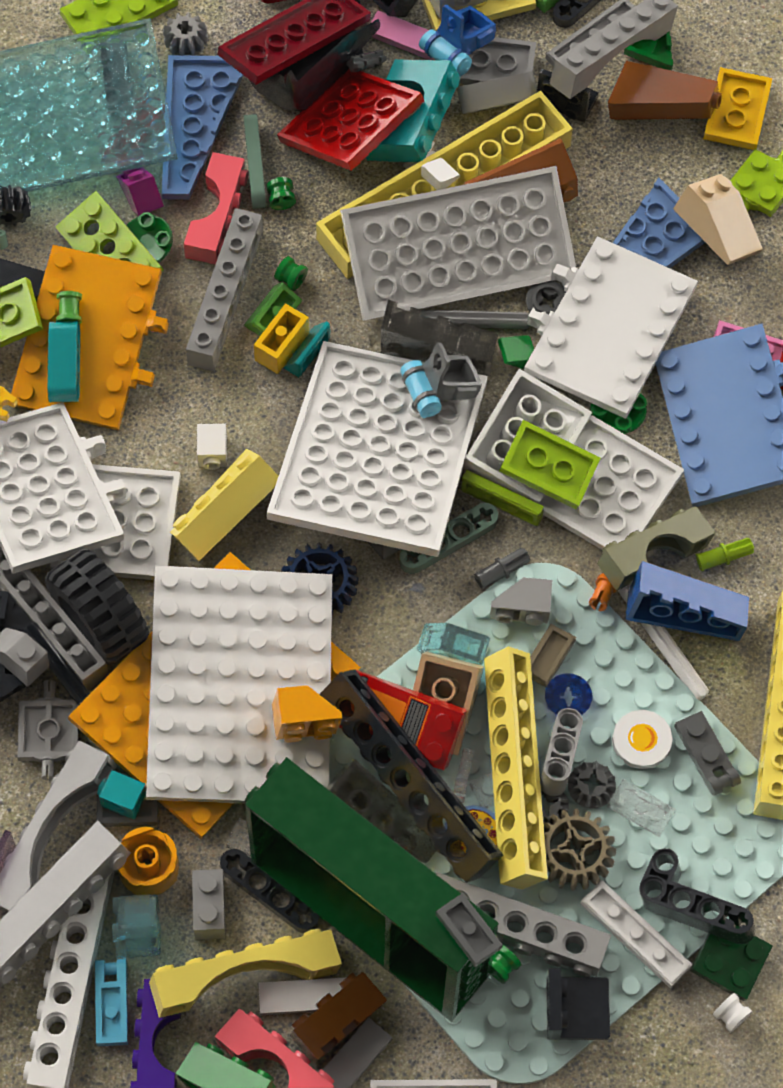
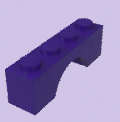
(149, 1071)

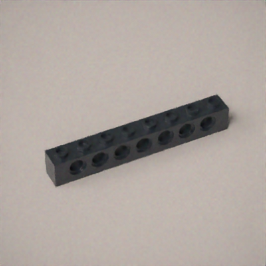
(424, 779)

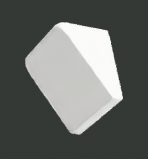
(439, 173)

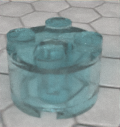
(136, 926)

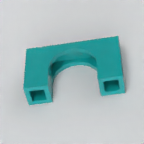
(415, 135)

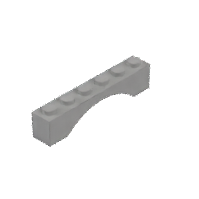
(583, 62)
(74, 784)

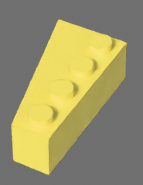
(225, 504)

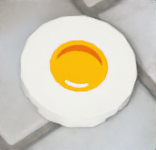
(642, 739)

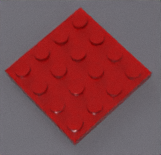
(350, 118)

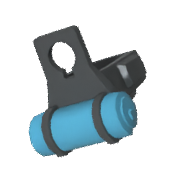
(440, 380)

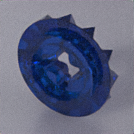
(578, 688)

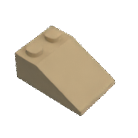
(719, 218)
(451, 682)

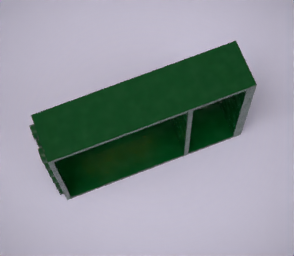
(361, 885)

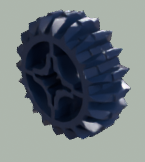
(334, 564)

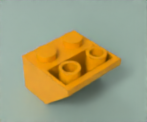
(303, 713)

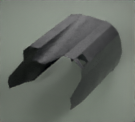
(310, 77)

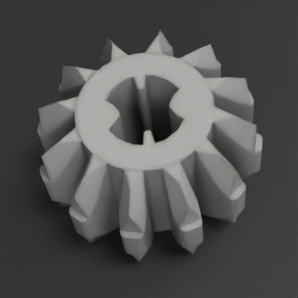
(185, 34)

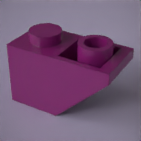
(140, 190)

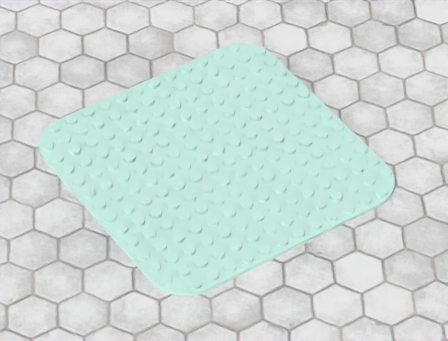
(715, 837)

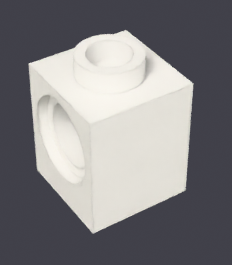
(212, 446)

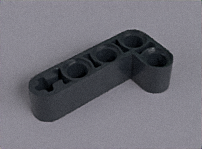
(699, 902)

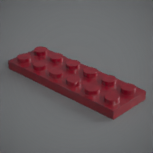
(291, 36)

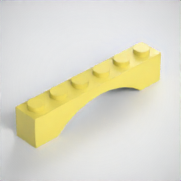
(306, 957)

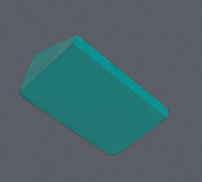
(308, 349)

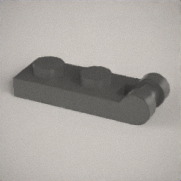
(707, 752)

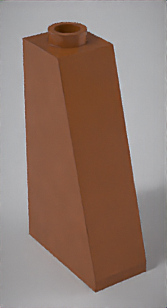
(661, 94)

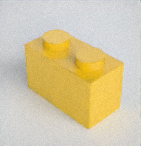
(281, 338)

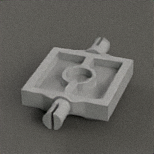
(45, 730)

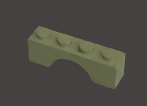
(681, 533)

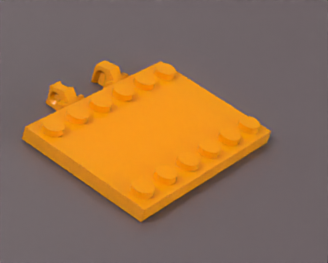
(113, 326)

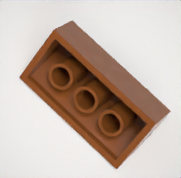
(546, 156)

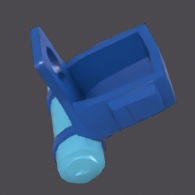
(458, 36)

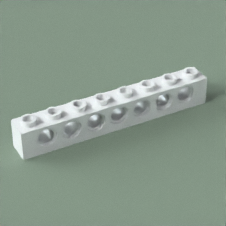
(77, 984)

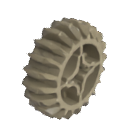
(586, 845)

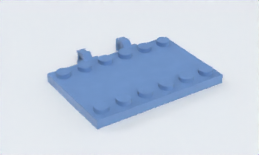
(725, 413)

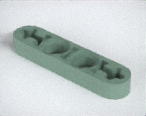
(254, 161)
(451, 541)

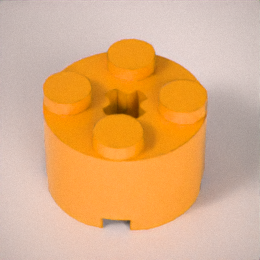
(160, 850)

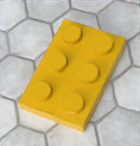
(741, 109)

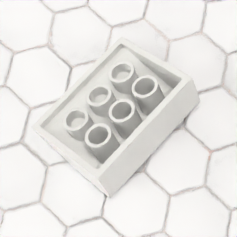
(528, 401)

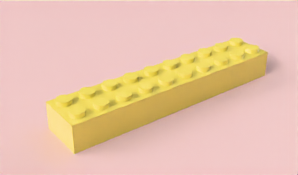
(494, 143)

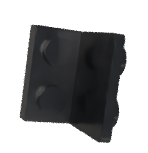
(574, 108)
(577, 1007)

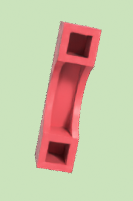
(224, 180)
(248, 1040)

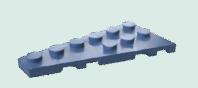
(658, 230)

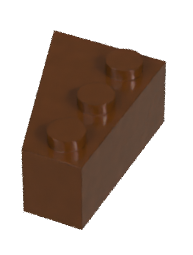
(337, 1016)

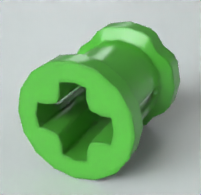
(69, 306)

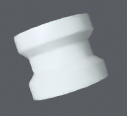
(732, 1012)

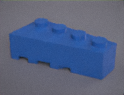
(685, 604)

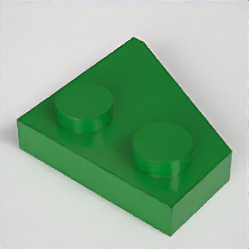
(653, 52)

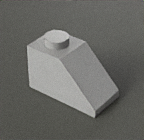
(22, 655)

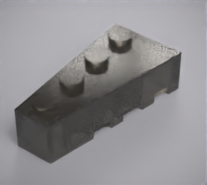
(415, 336)

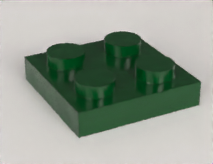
(731, 964)

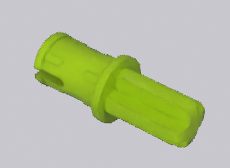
(724, 553)

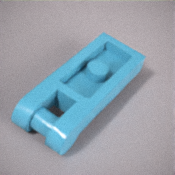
(111, 1003)

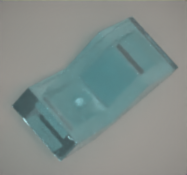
(454, 642)

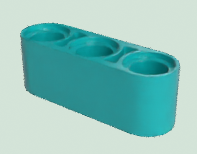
(64, 361)

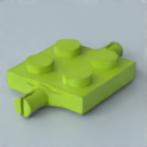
(761, 182)

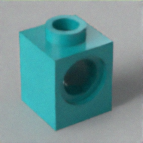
(122, 794)

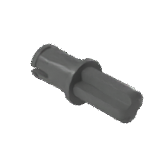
(502, 568)

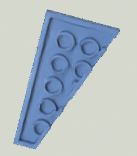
(198, 102)

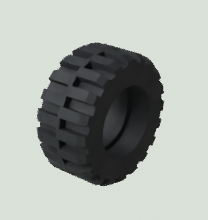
(98, 605)

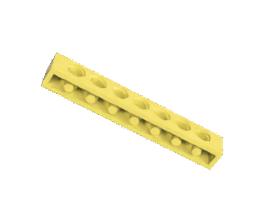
(515, 768)
(770, 771)

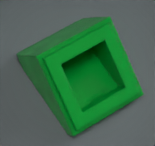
(516, 350)

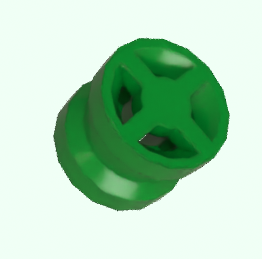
(281, 193)
(291, 273)
(503, 964)

